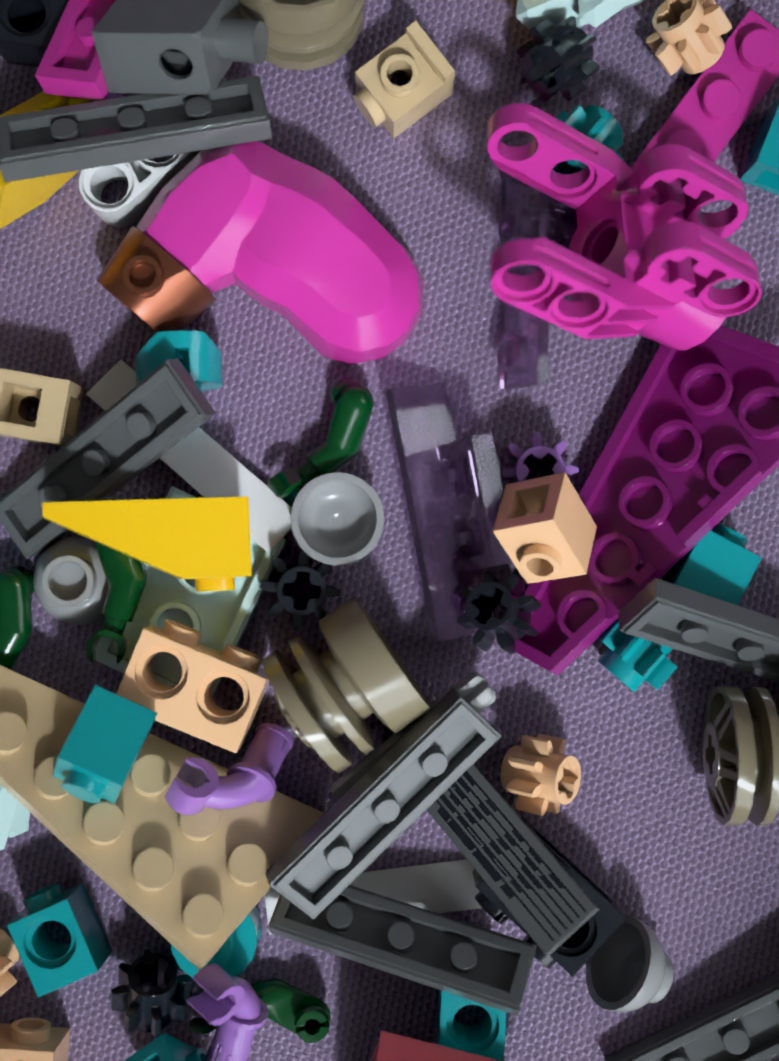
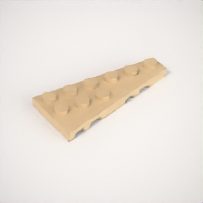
(178, 871)

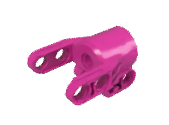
(639, 245)

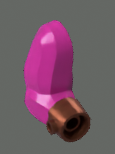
(283, 240)

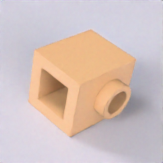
(545, 528)

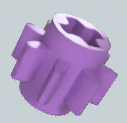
(519, 471)

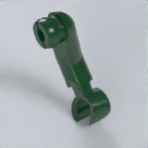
(343, 440)
(126, 584)
(15, 613)
(286, 1006)

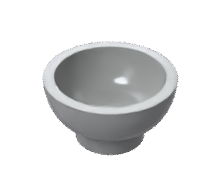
(337, 518)
(71, 581)
(629, 969)

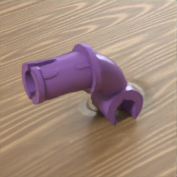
(245, 781)
(233, 1008)

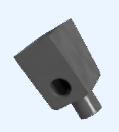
(175, 45)

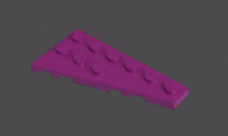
(671, 471)

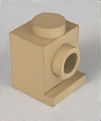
(403, 105)
(57, 411)

